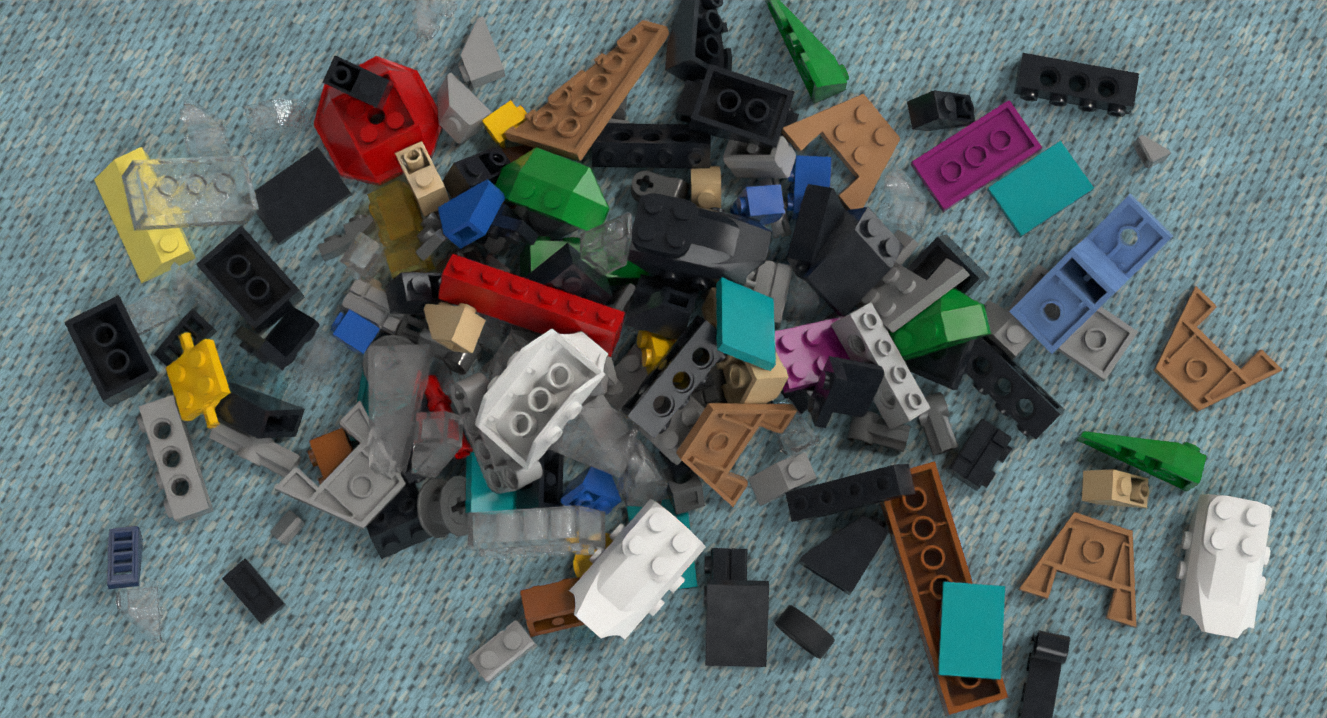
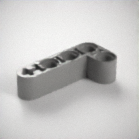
(498, 467)

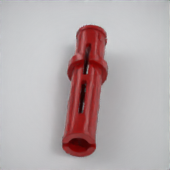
(440, 402)

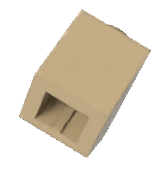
(422, 178)
(706, 187)
(454, 326)
(1115, 488)

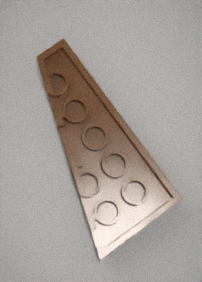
(590, 98)

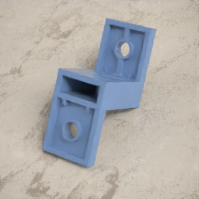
(1090, 273)

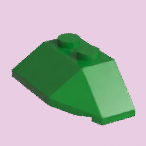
(554, 189)
(941, 325)

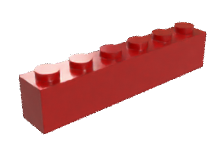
(528, 302)

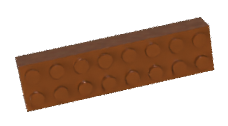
(927, 557)

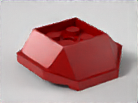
(367, 149)

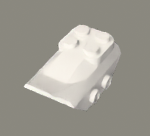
(540, 393)
(1224, 563)
(635, 572)

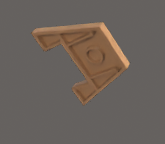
(857, 137)
(1198, 367)
(722, 436)
(1094, 554)

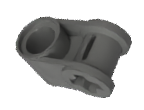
(658, 184)

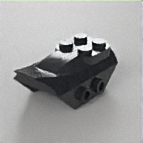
(695, 243)

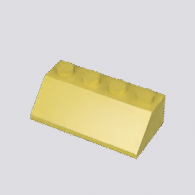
(149, 250)

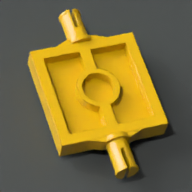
(198, 380)

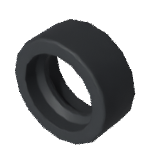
(804, 631)

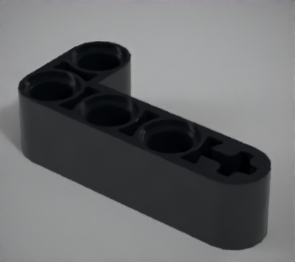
(1044, 669)

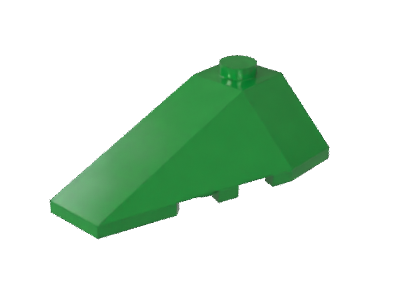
(814, 62)
(1168, 461)

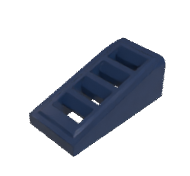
(124, 540)

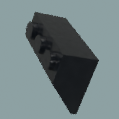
(112, 351)

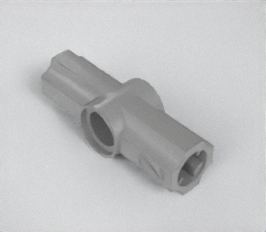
(258, 451)

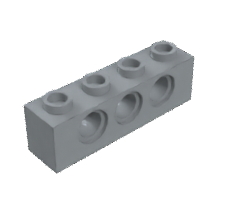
(869, 342)
(196, 500)

